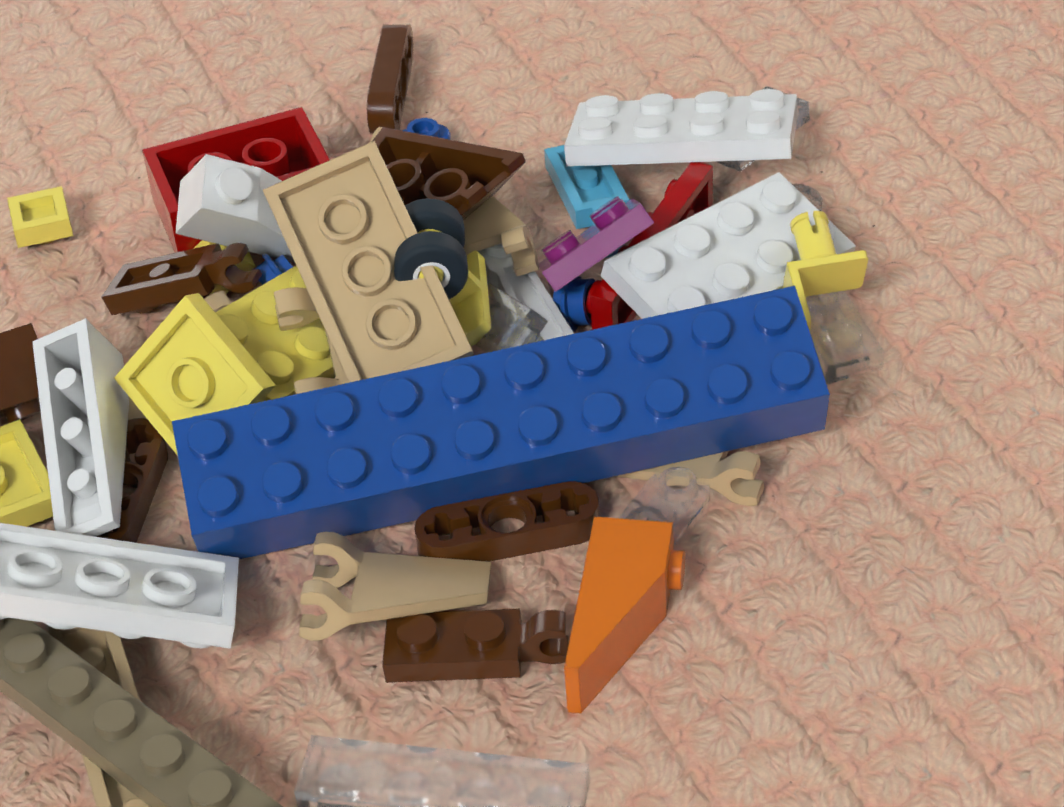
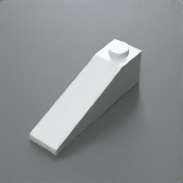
(82, 427)

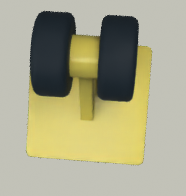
(442, 244)

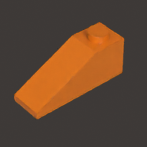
(619, 600)

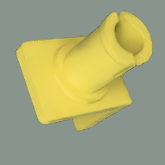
(820, 267)

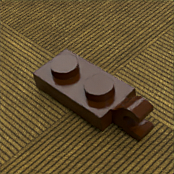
(170, 277)
(471, 644)

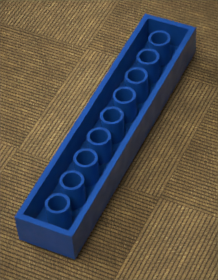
(501, 424)

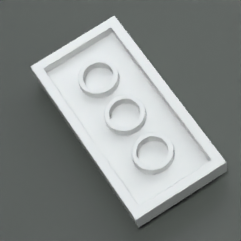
(682, 129)
(717, 253)
(117, 586)

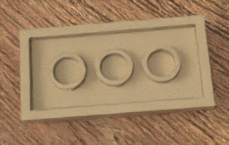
(344, 238)

